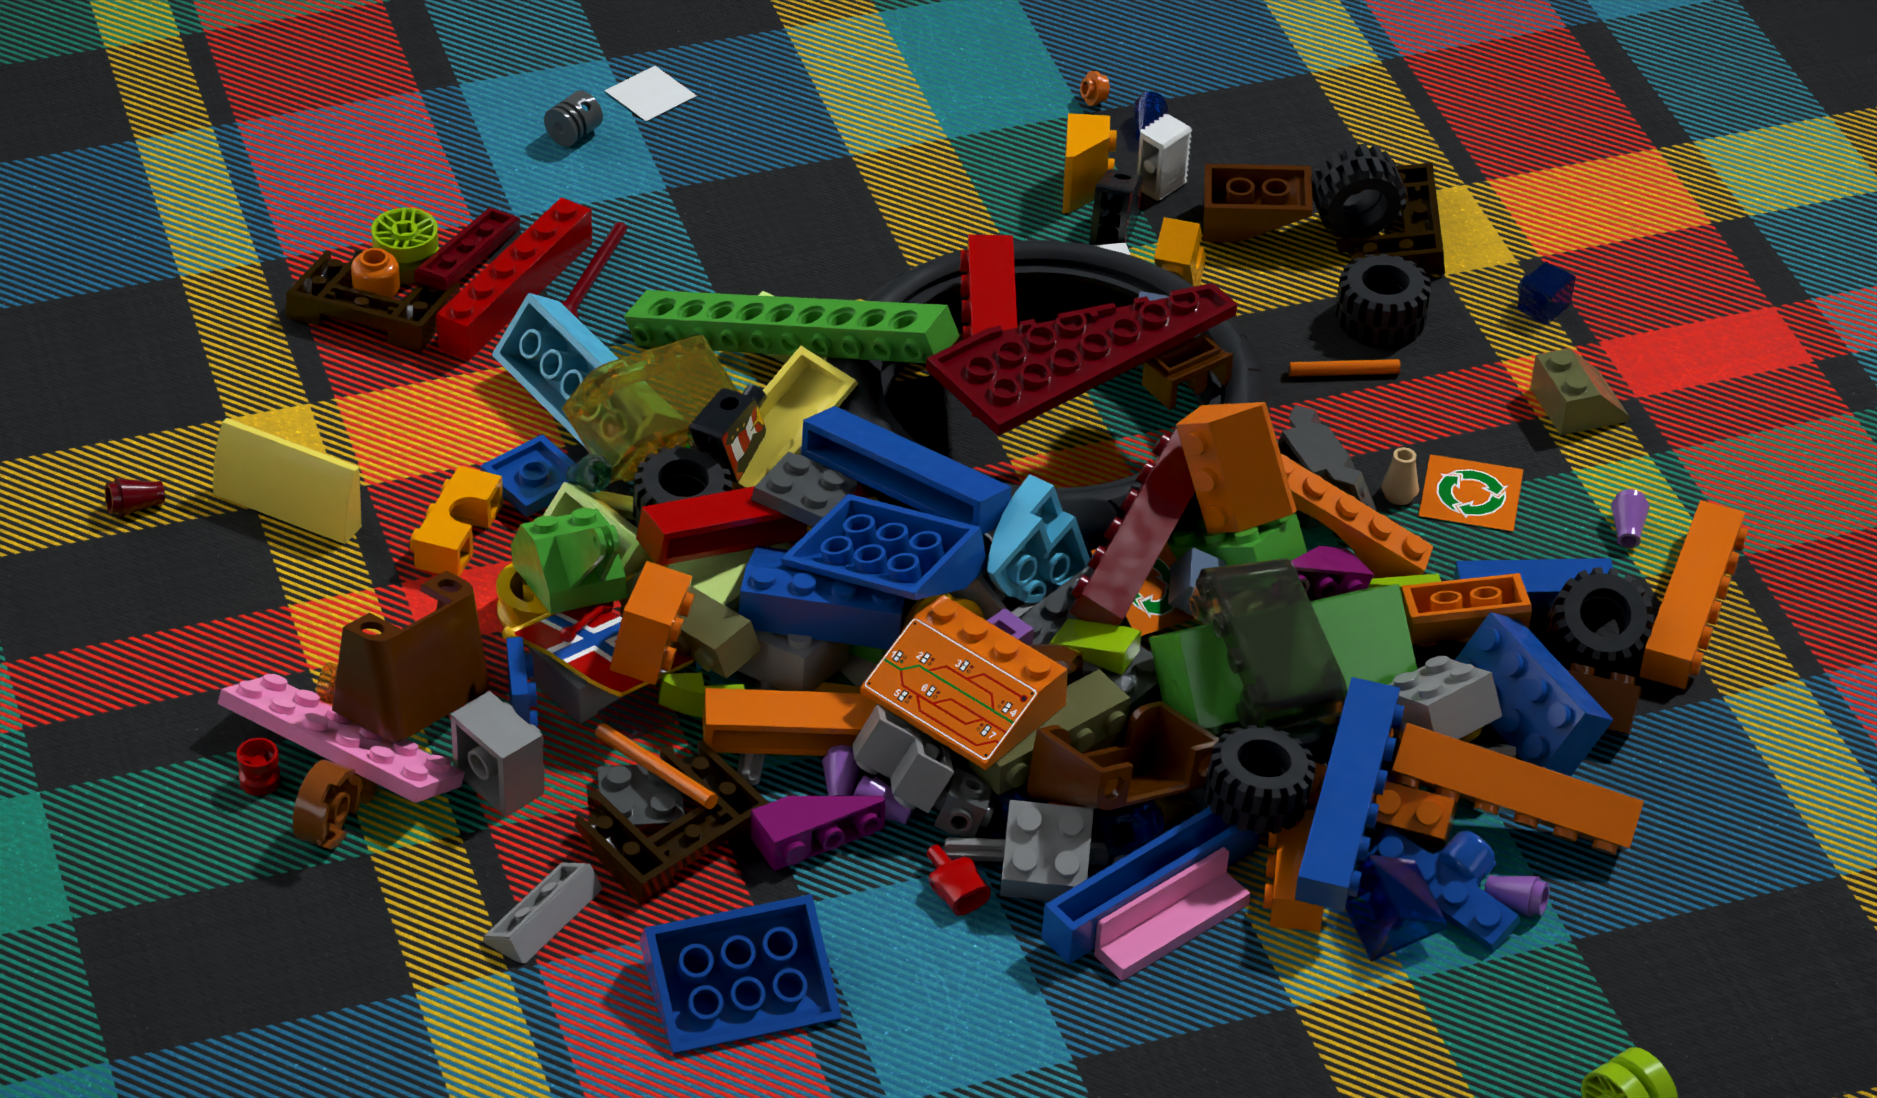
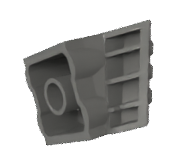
(1322, 454)

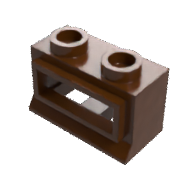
(1186, 362)

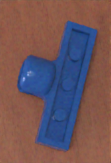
(1454, 882)

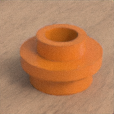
(1094, 88)

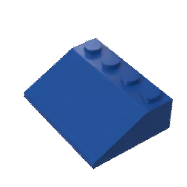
(891, 549)
(815, 605)
(740, 974)

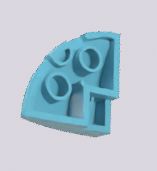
(1035, 544)

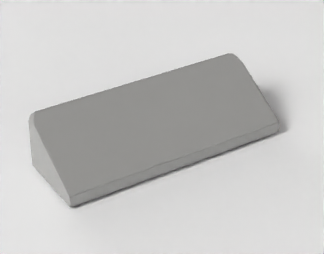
(544, 911)

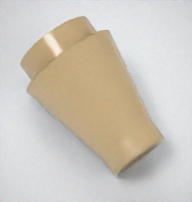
(1401, 479)

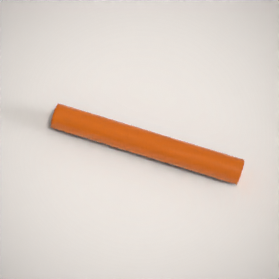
(1338, 368)

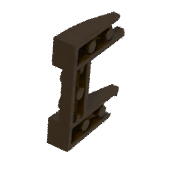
(1421, 222)
(327, 292)
(649, 864)

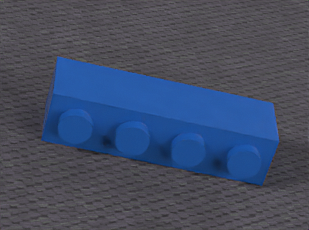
(1540, 577)

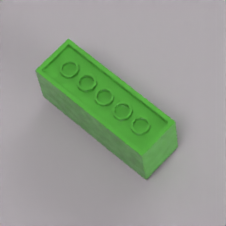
(1361, 626)

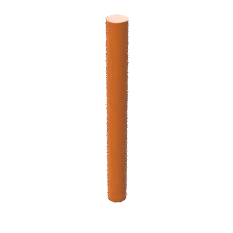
(656, 766)

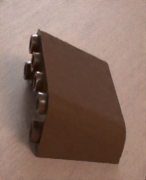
(414, 673)
(1158, 759)

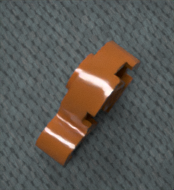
(325, 801)

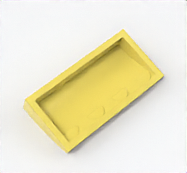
(794, 394)
(287, 481)

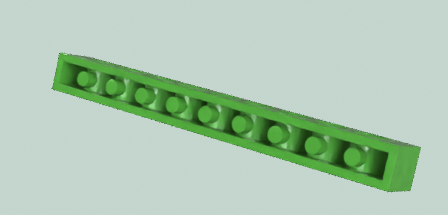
(785, 323)

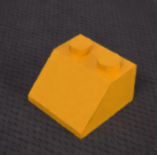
(1086, 157)

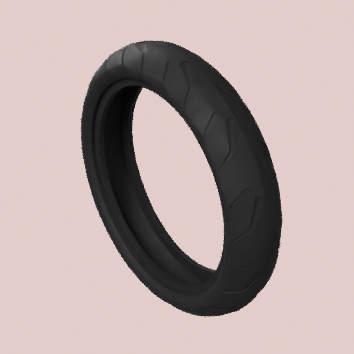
(1048, 282)

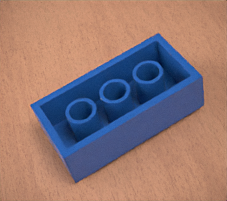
(1540, 702)

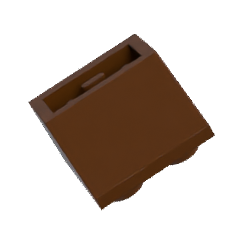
(1615, 695)

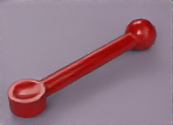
(568, 633)

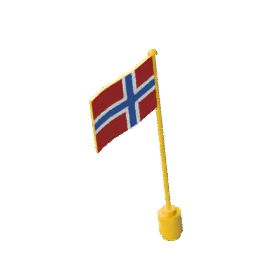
(591, 649)

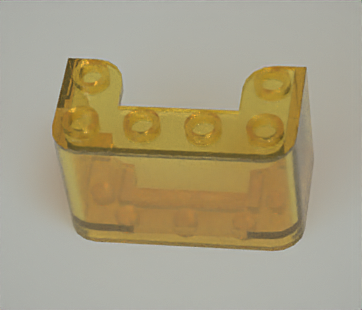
(645, 402)

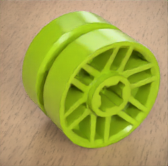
(408, 236)
(1629, 1075)

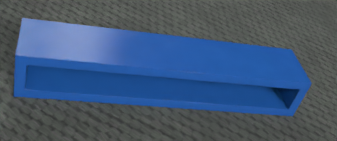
(903, 469)
(1348, 794)
(1073, 916)

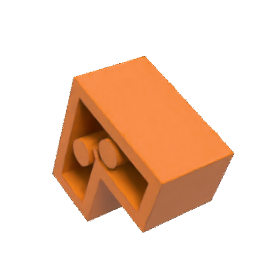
(652, 623)

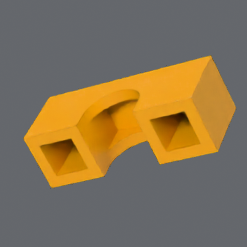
(1180, 250)
(446, 534)

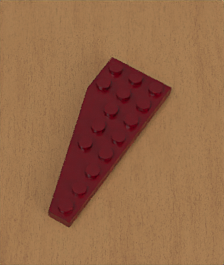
(1039, 366)

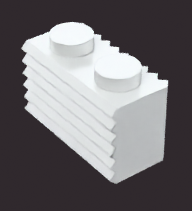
(1163, 156)

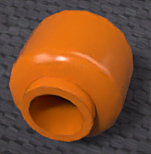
(376, 272)

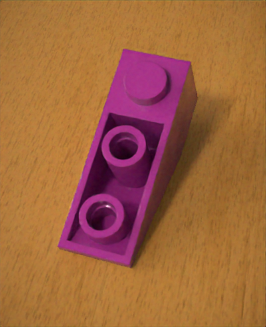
(1331, 572)
(810, 825)

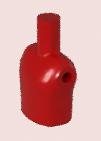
(957, 882)

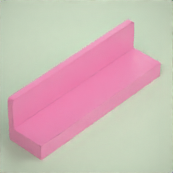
(1169, 915)

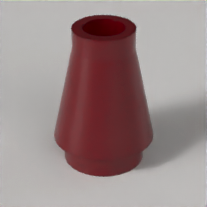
(129, 495)

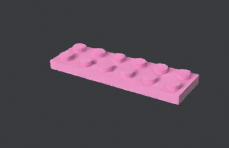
(315, 726)

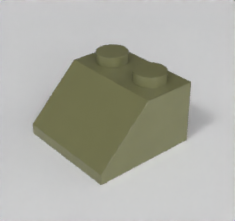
(1574, 393)

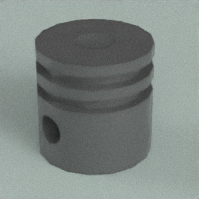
(569, 121)

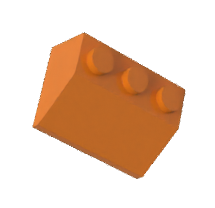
(1235, 466)
(1460, 606)

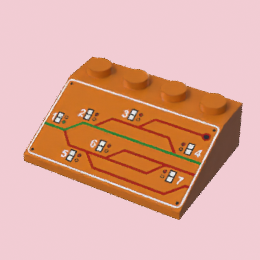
(967, 682)

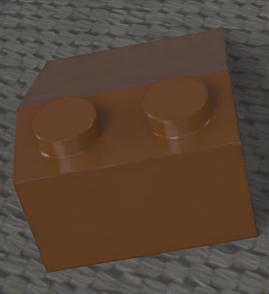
(1253, 199)

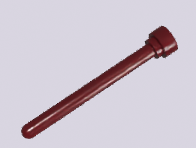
(594, 268)

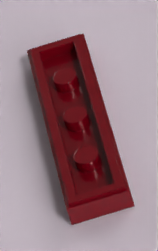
(467, 249)

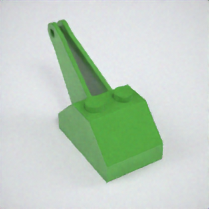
(570, 560)

